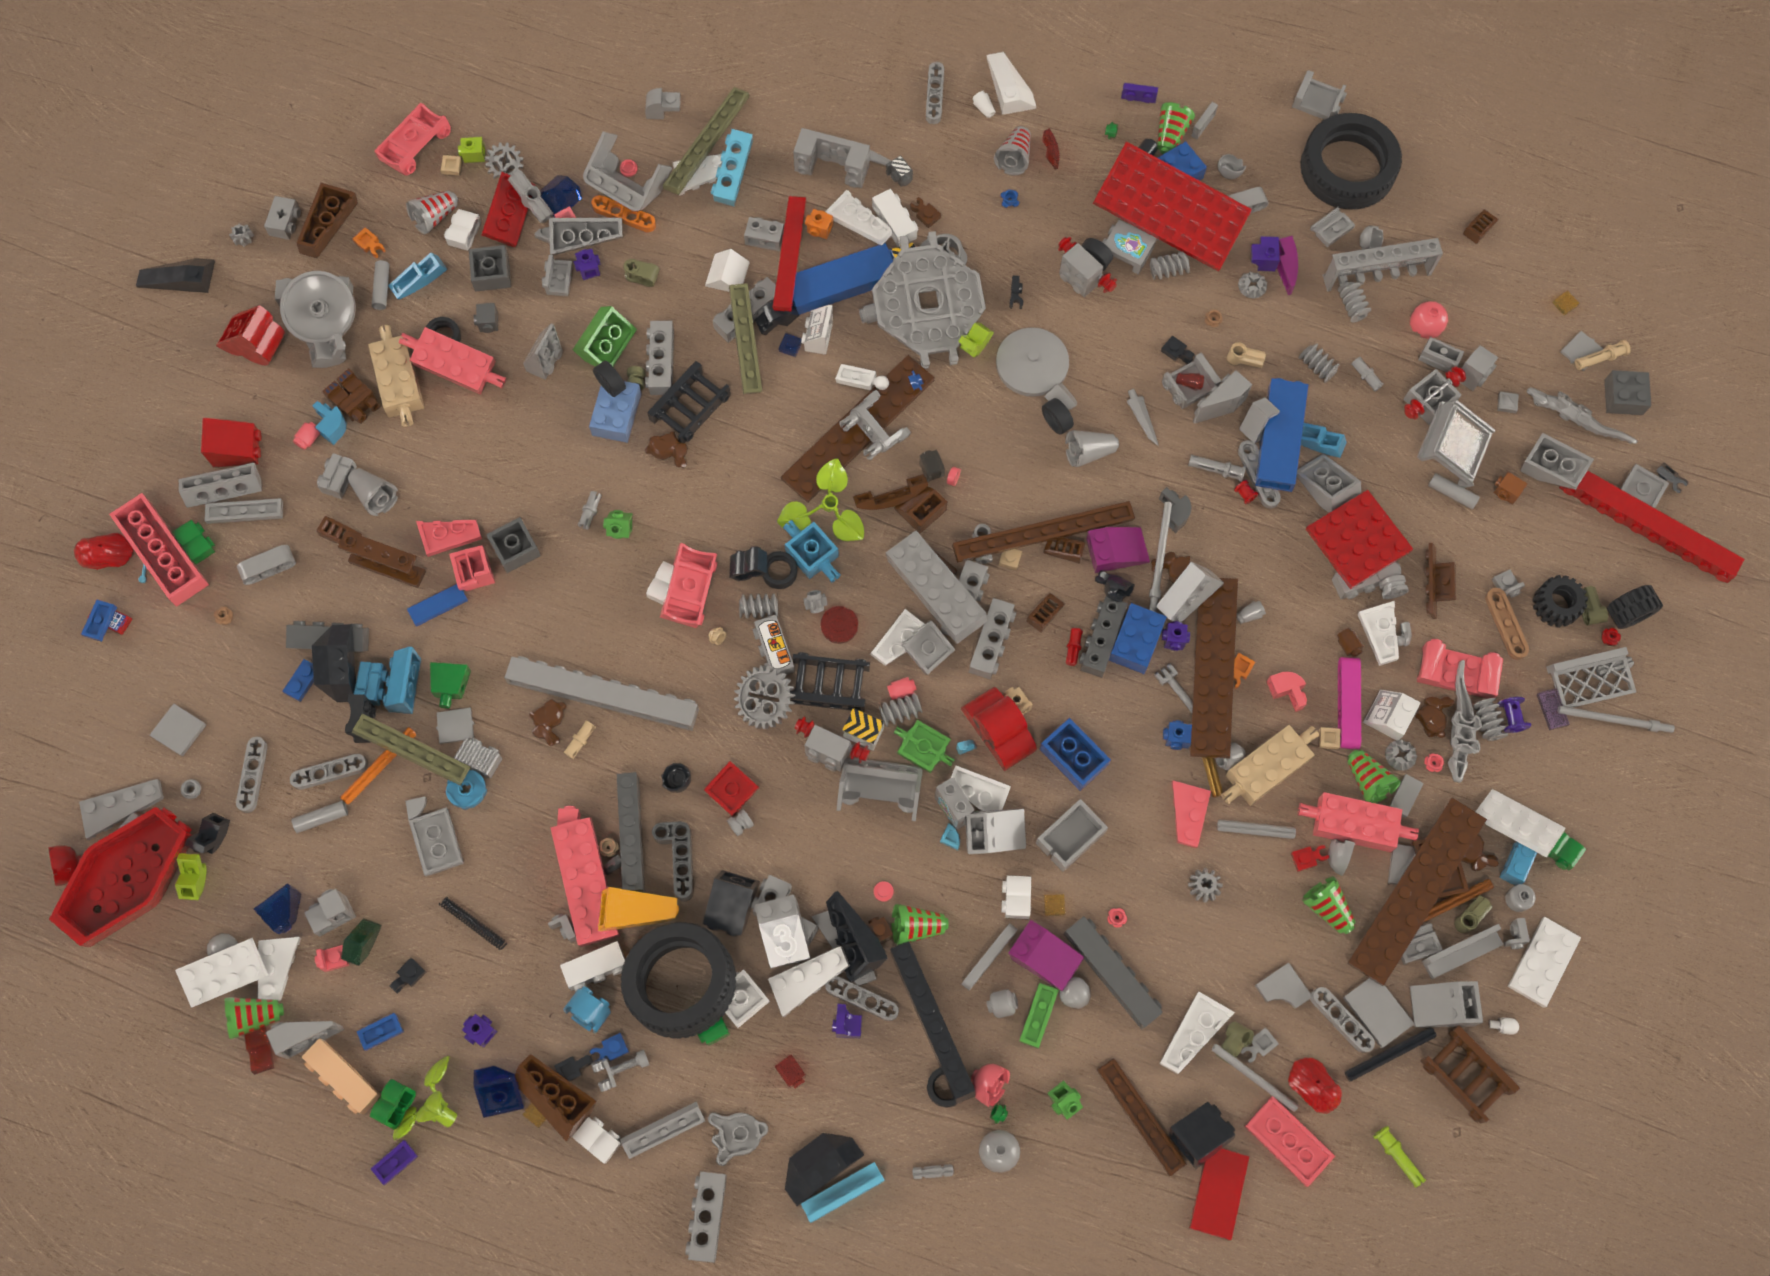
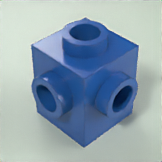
(1177, 735)

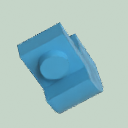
(333, 423)

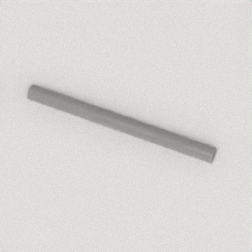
(1255, 1077)

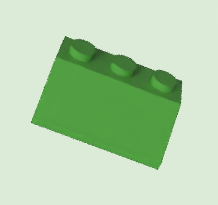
(604, 337)

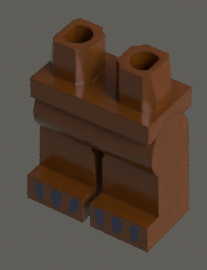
(358, 400)

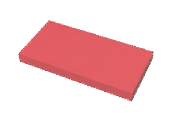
(1289, 1141)

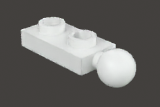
(860, 378)

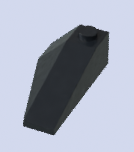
(186, 275)
(858, 941)

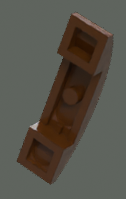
(892, 498)

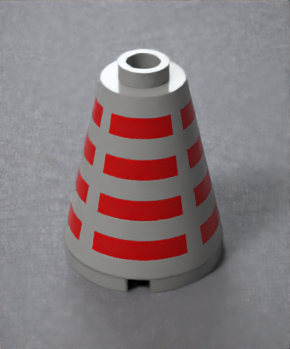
(1014, 152)
(431, 209)

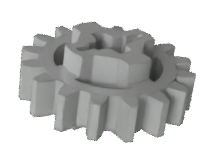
(496, 160)

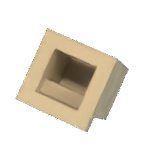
(1024, 704)

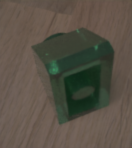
(360, 942)

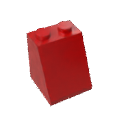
(230, 442)

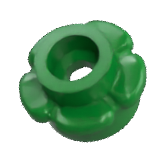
(1111, 130)
(999, 1113)

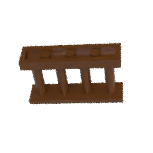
(382, 559)
(1489, 1069)

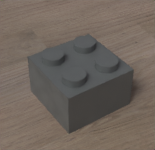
(489, 268)
(1627, 392)
(513, 545)

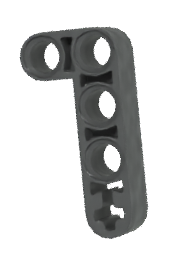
(678, 861)

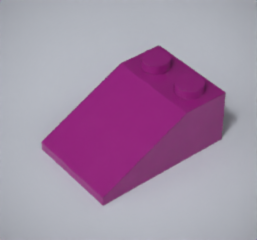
(1116, 548)
(1045, 955)

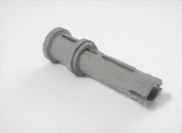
(1226, 470)

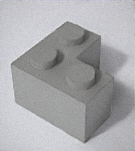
(1478, 367)
(330, 912)

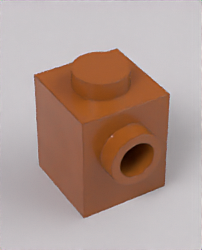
(1509, 487)

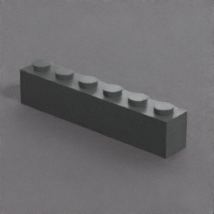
(630, 832)
(1113, 973)

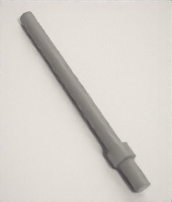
(1155, 592)
(1651, 725)

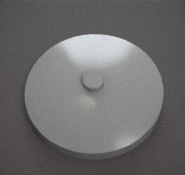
(317, 307)
(1032, 361)

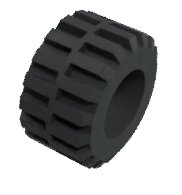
(1569, 591)
(1634, 606)

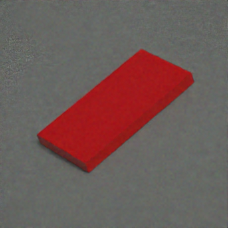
(505, 214)
(1219, 1194)

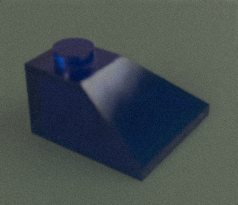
(560, 194)
(280, 909)
(496, 1091)

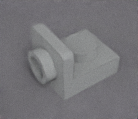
(1508, 583)
(567, 928)
(1520, 933)

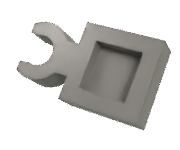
(1262, 1044)

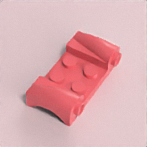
(410, 137)
(688, 586)
(1441, 665)

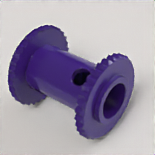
(1514, 714)

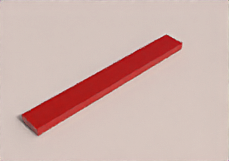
(789, 254)

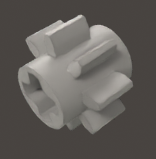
(241, 235)
(815, 601)

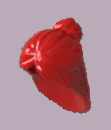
(103, 551)
(1315, 1085)

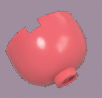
(1429, 319)
(989, 1083)

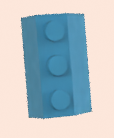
(402, 681)

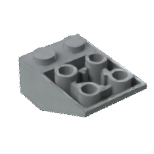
(544, 353)
(1224, 398)
(995, 831)
(1446, 1004)

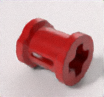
(1246, 492)

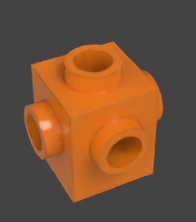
(819, 223)

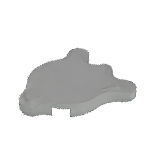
(737, 1135)

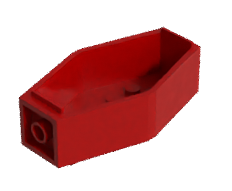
(101, 874)

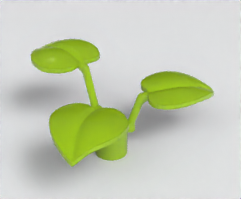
(831, 478)
(434, 1108)

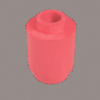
(306, 435)
(901, 688)

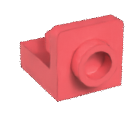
(330, 959)

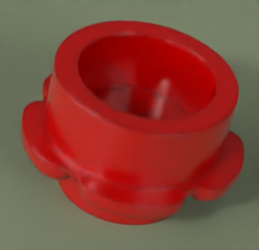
(1607, 639)

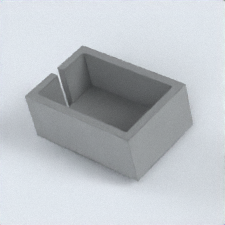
(1071, 835)

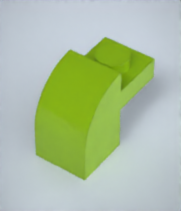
(976, 339)
(191, 877)

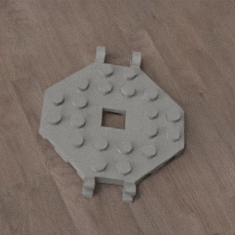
(922, 271)

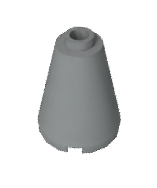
(1089, 446)
(373, 492)

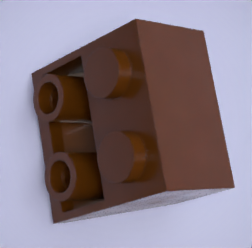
(923, 509)

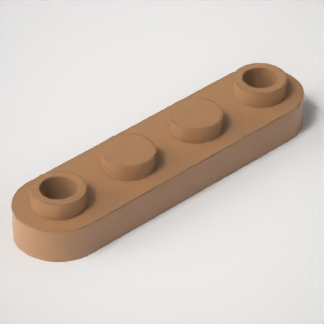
(1507, 623)

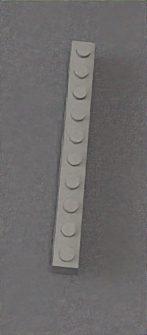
(602, 693)

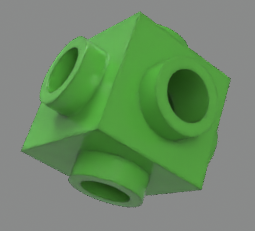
(618, 524)
(1065, 1100)

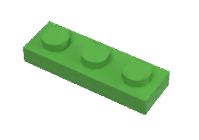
(1038, 1015)

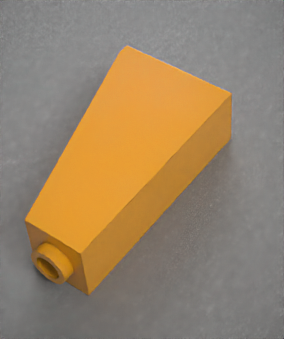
(631, 909)

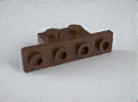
(1441, 581)

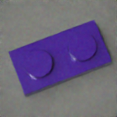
(1139, 93)
(394, 1162)

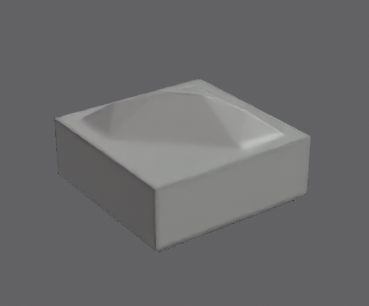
(1507, 402)

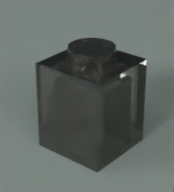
(931, 465)

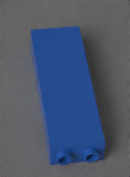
(840, 278)
(1282, 436)

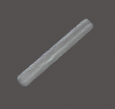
(1256, 829)

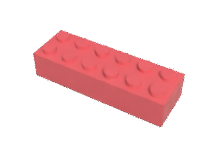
(159, 549)
(582, 878)

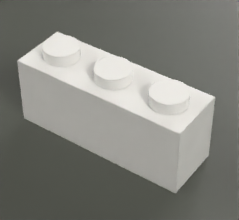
(892, 213)
(593, 966)

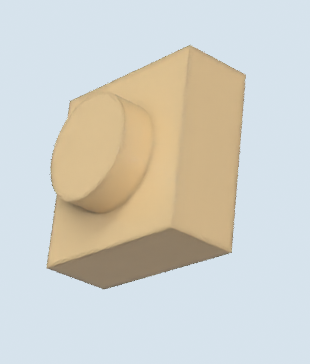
(451, 165)
(1010, 559)
(1329, 738)

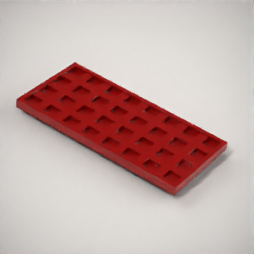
(1172, 206)

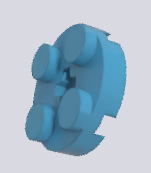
(470, 799)

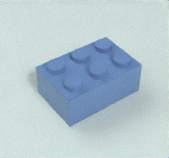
(615, 415)

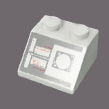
(818, 330)
(1391, 713)

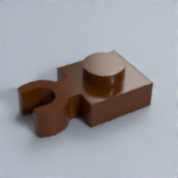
(926, 214)

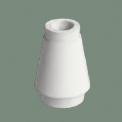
(984, 104)

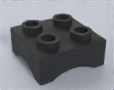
(359, 705)

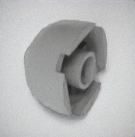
(999, 1151)

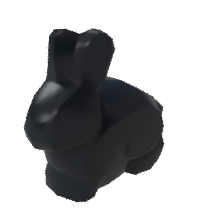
(1115, 586)

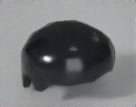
(676, 778)

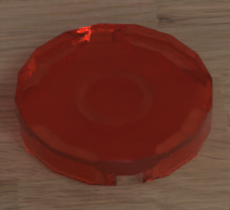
(839, 625)

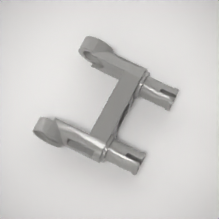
(880, 439)

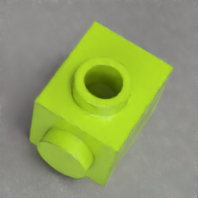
(472, 150)

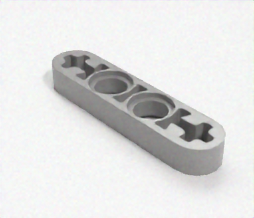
(934, 93)
(248, 774)
(329, 774)
(989, 957)
(860, 1000)
(1344, 1017)

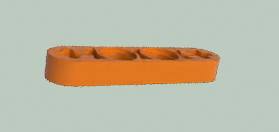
(624, 212)

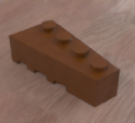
(325, 217)
(554, 1096)

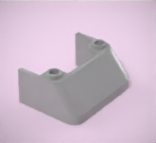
(603, 176)
(880, 782)

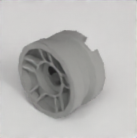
(1393, 587)

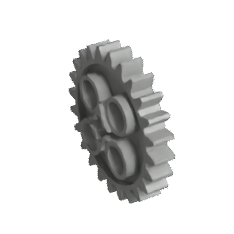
(760, 714)

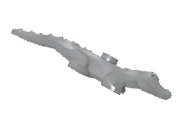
(1576, 413)
(1463, 729)

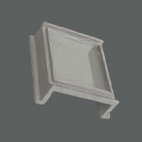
(1457, 441)

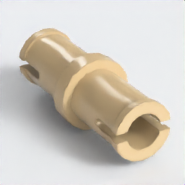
(579, 739)

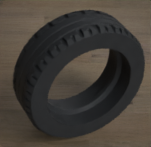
(1357, 129)
(643, 958)

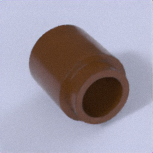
(1350, 642)

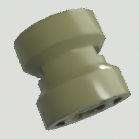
(636, 375)

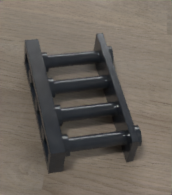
(682, 387)
(835, 700)

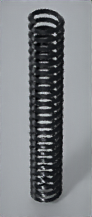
(473, 921)

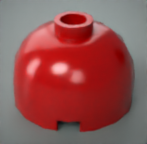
(63, 863)

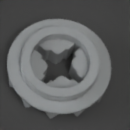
(1252, 291)
(1400, 763)

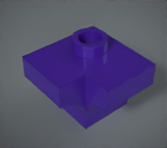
(1266, 254)
(846, 1024)

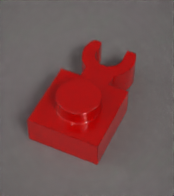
(1306, 858)

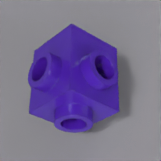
(587, 264)
(1175, 636)
(484, 1033)

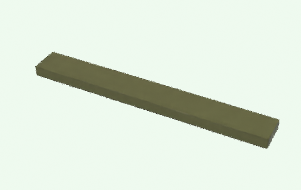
(706, 141)

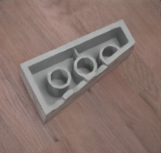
(578, 233)

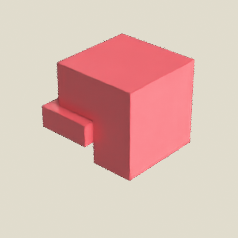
(472, 568)

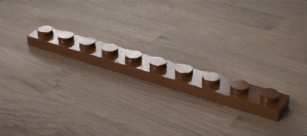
(1043, 531)

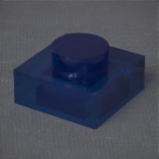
(790, 345)

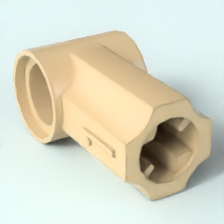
(1246, 356)

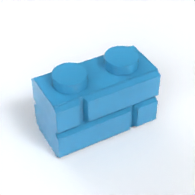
(371, 681)
(1518, 864)

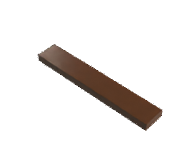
(1141, 1117)

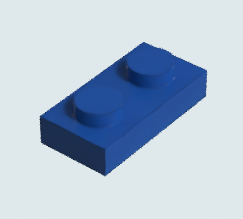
(99, 620)
(300, 681)
(380, 1031)

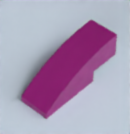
(1288, 263)

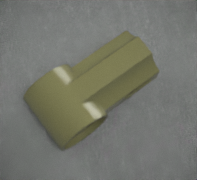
(1595, 612)
(1474, 914)
(1237, 1038)

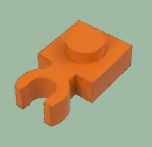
(368, 241)
(1242, 668)

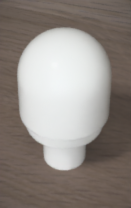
(1505, 1025)

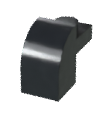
(770, 318)
(210, 834)

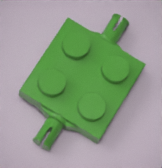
(924, 746)

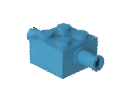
(812, 539)

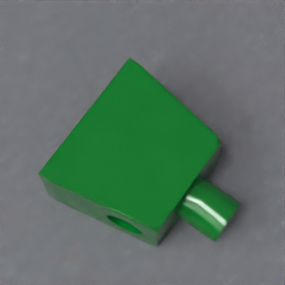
(448, 682)

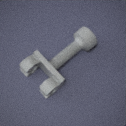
(599, 1065)

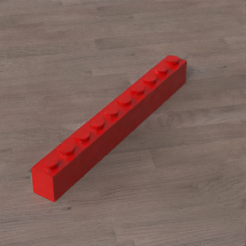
(1657, 527)

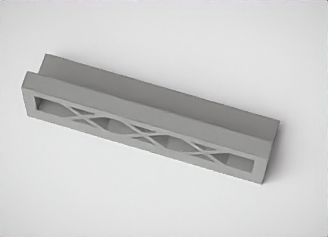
(1463, 952)

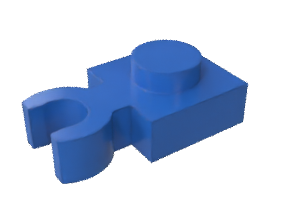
(612, 1047)

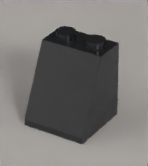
(730, 903)
(1202, 1134)

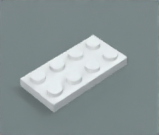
(1520, 823)
(1544, 962)
(221, 972)

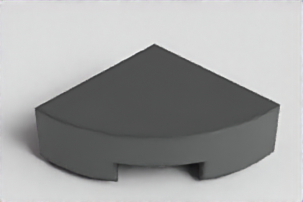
(612, 865)

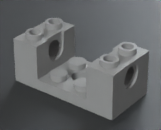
(845, 152)

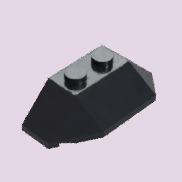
(335, 662)
(819, 1164)

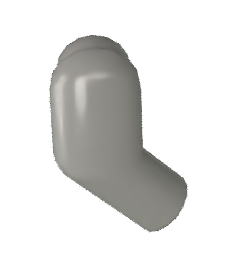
(1406, 634)

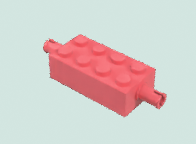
(452, 360)
(1358, 822)

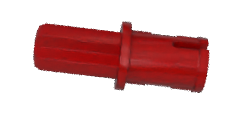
(1074, 646)

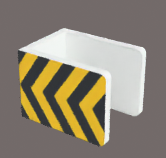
(863, 729)

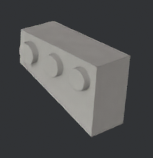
(1189, 592)

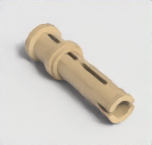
(1610, 352)

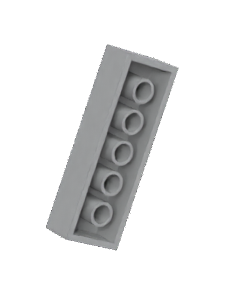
(936, 587)

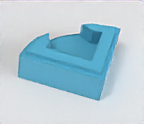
(965, 746)
(951, 837)

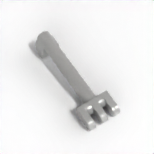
(1169, 677)

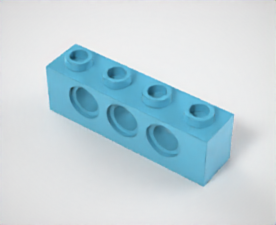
(729, 194)

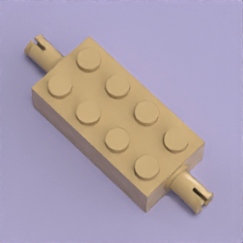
(396, 377)
(1269, 765)

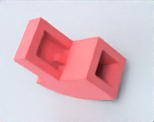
(1288, 684)

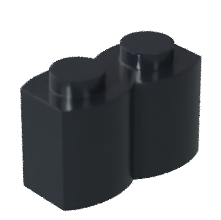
(748, 564)

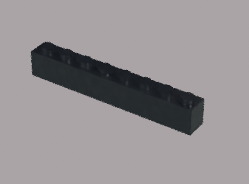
(932, 1023)

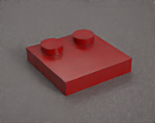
(731, 788)

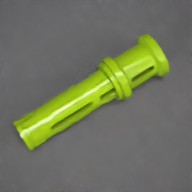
(1394, 1149)

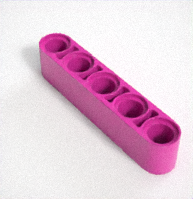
(1349, 702)

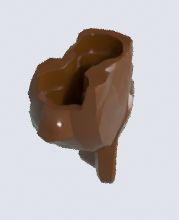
(666, 447)
(1174, 564)
(1432, 716)
(547, 718)
(1476, 857)

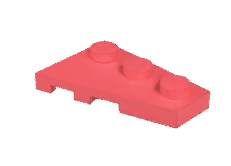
(444, 536)
(1190, 812)

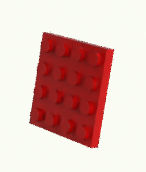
(1359, 539)

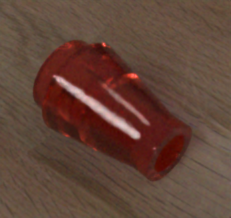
(1190, 380)

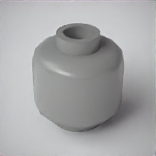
(1237, 754)
(1520, 898)
(1002, 1003)

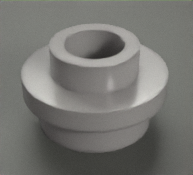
(187, 785)

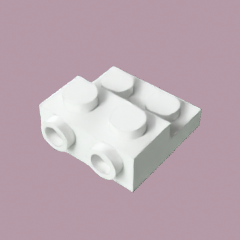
(746, 1001)

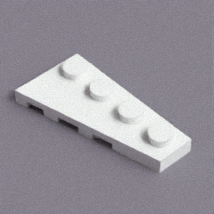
(705, 172)
(856, 217)
(800, 982)
(1196, 1029)

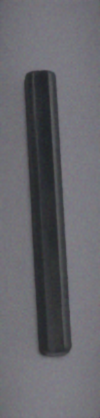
(1390, 1054)

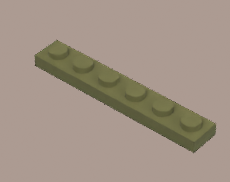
(745, 338)
(411, 749)

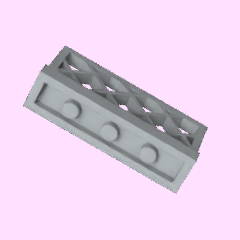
(1587, 662)

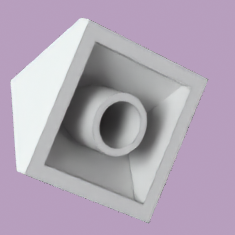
(726, 270)

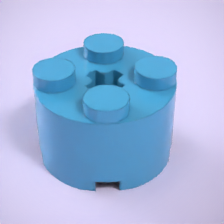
(587, 1009)

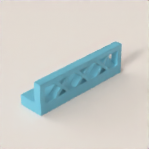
(842, 1192)

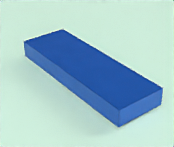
(437, 605)

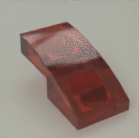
(1052, 152)
(259, 1051)

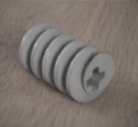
(1169, 264)
(1353, 300)
(1319, 362)
(758, 606)
(901, 709)
(1489, 720)

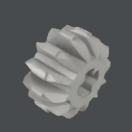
(1204, 877)

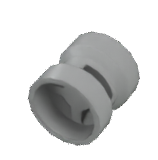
(740, 822)

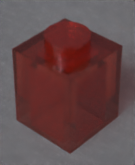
(790, 1072)

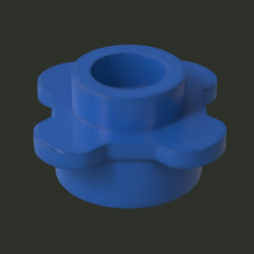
(1012, 195)
(915, 380)

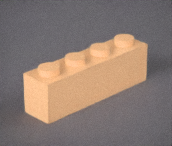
(341, 1076)

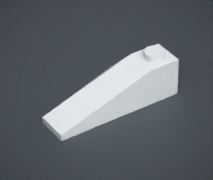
(1010, 87)

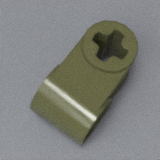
(642, 273)

